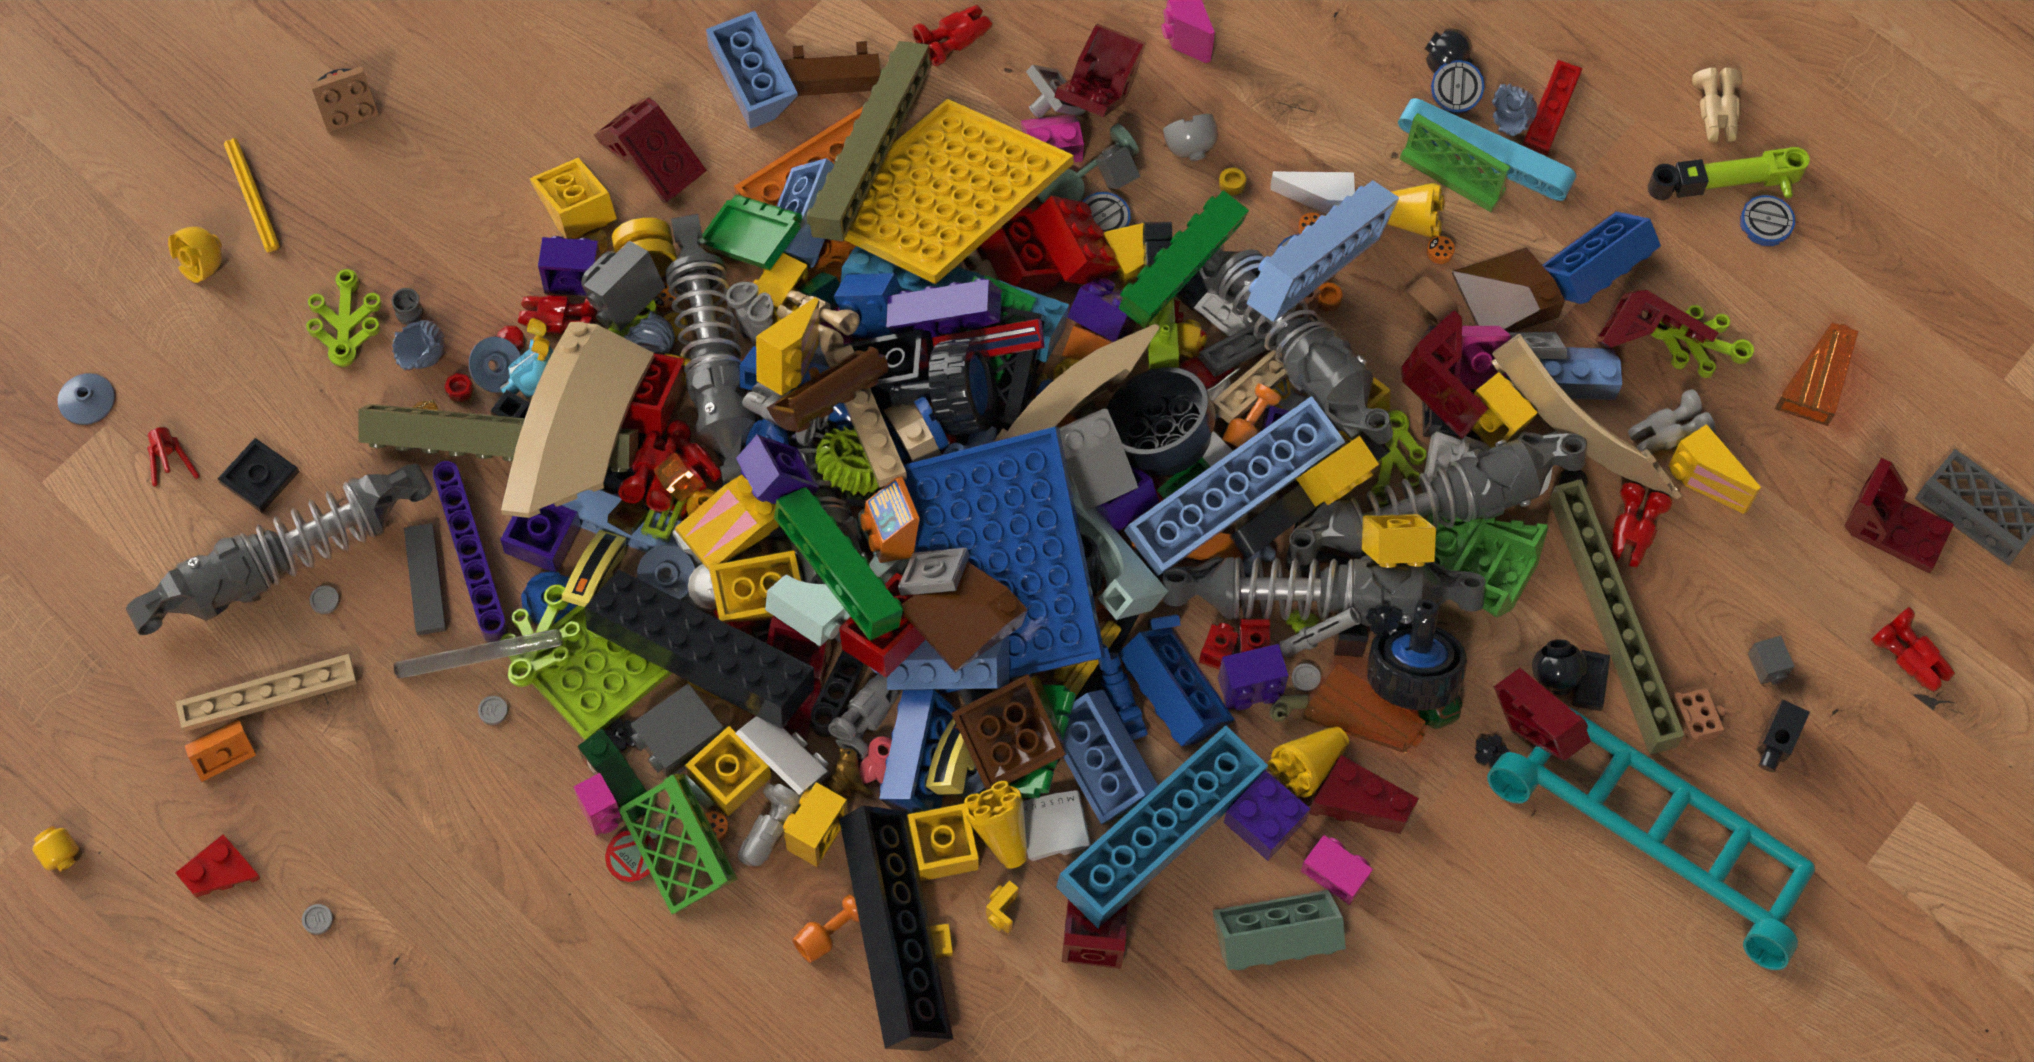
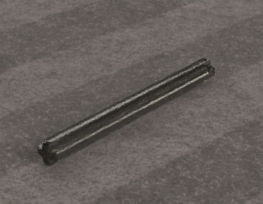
(478, 653)

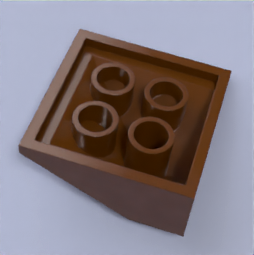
(1510, 291)
(966, 620)
(1011, 731)

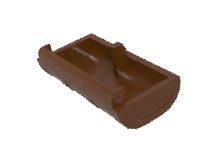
(828, 389)

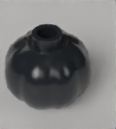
(1448, 47)
(1559, 666)

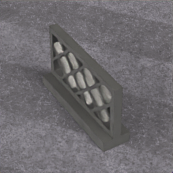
(1972, 519)

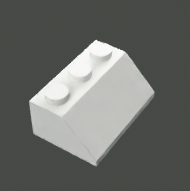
(785, 754)

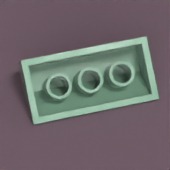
(1279, 930)

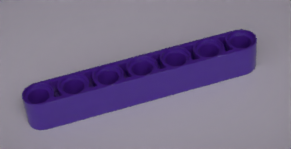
(465, 540)

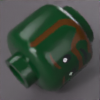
(1442, 716)

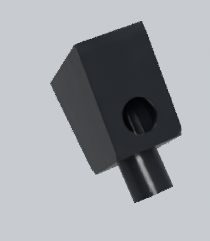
(1785, 726)

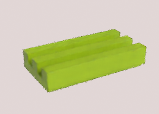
(657, 531)

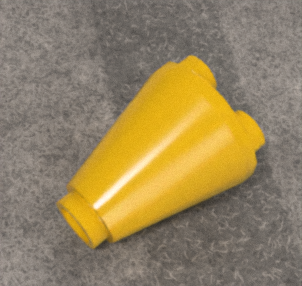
(1419, 210)
(1308, 760)
(1000, 822)

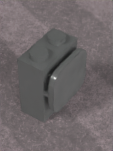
(622, 285)
(675, 731)

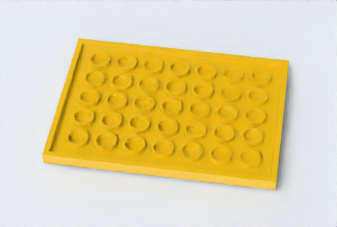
(951, 189)

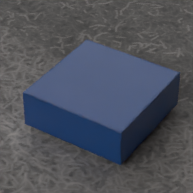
(1163, 622)

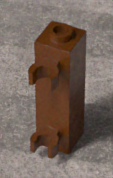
(833, 73)

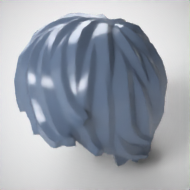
(1514, 109)
(653, 334)
(418, 345)

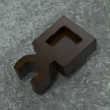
(628, 516)

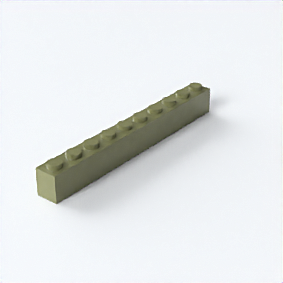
(869, 141)
(461, 433)
(1616, 617)

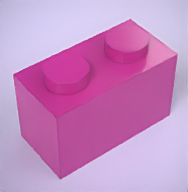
(598, 804)
(1337, 869)

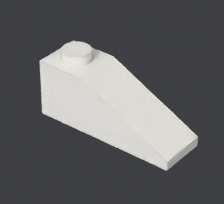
(1314, 189)

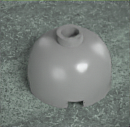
(1191, 137)

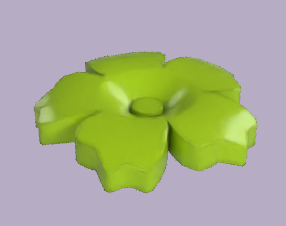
(1298, 623)

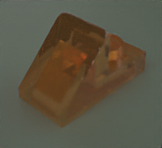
(677, 477)

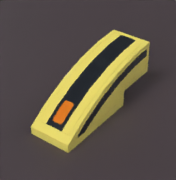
(594, 567)
(949, 763)

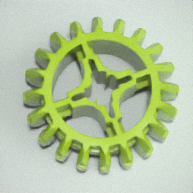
(845, 463)

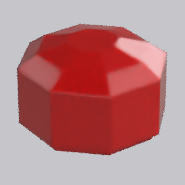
(514, 335)
(459, 387)

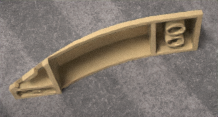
(1082, 383)
(1566, 416)
(574, 418)

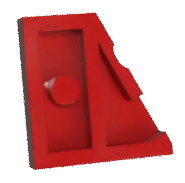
(216, 869)

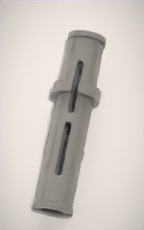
(1310, 637)

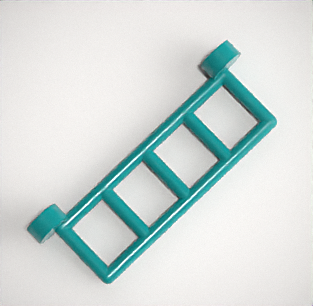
(1769, 939)

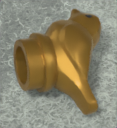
(847, 775)

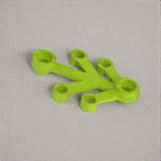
(345, 321)
(1669, 335)
(1397, 458)
(528, 662)

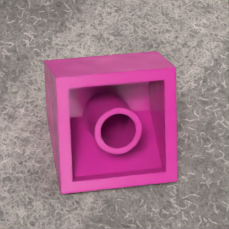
(1189, 28)
(1058, 131)
(1477, 348)

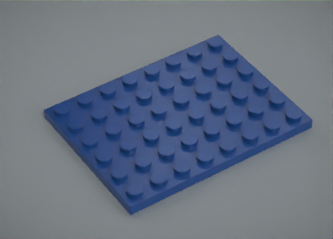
(1022, 528)

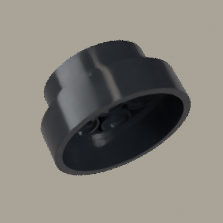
(1163, 420)

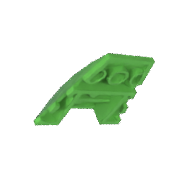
(1497, 551)

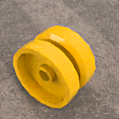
(652, 236)

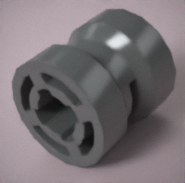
(407, 306)

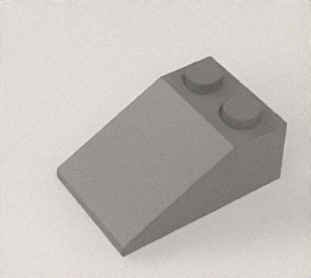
(1096, 459)

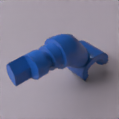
(1119, 693)

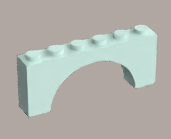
(1129, 581)
(813, 607)

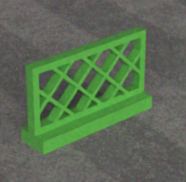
(1443, 166)
(701, 837)

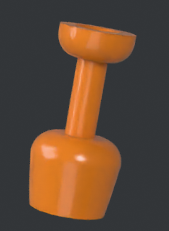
(1242, 430)
(815, 940)

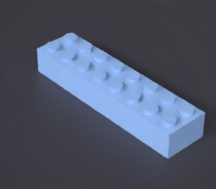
(1321, 250)
(1234, 486)

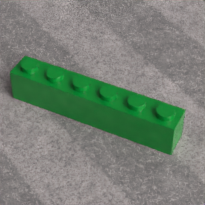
(1183, 259)
(838, 563)

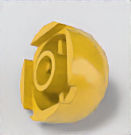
(196, 251)

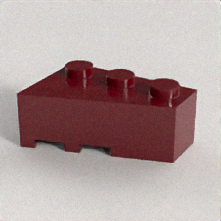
(1541, 716)
(1363, 798)

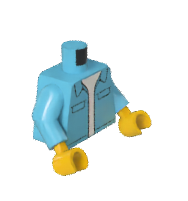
(528, 368)

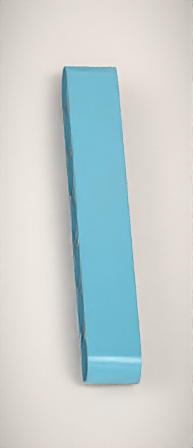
(1526, 165)

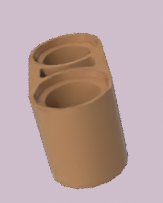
(1429, 301)

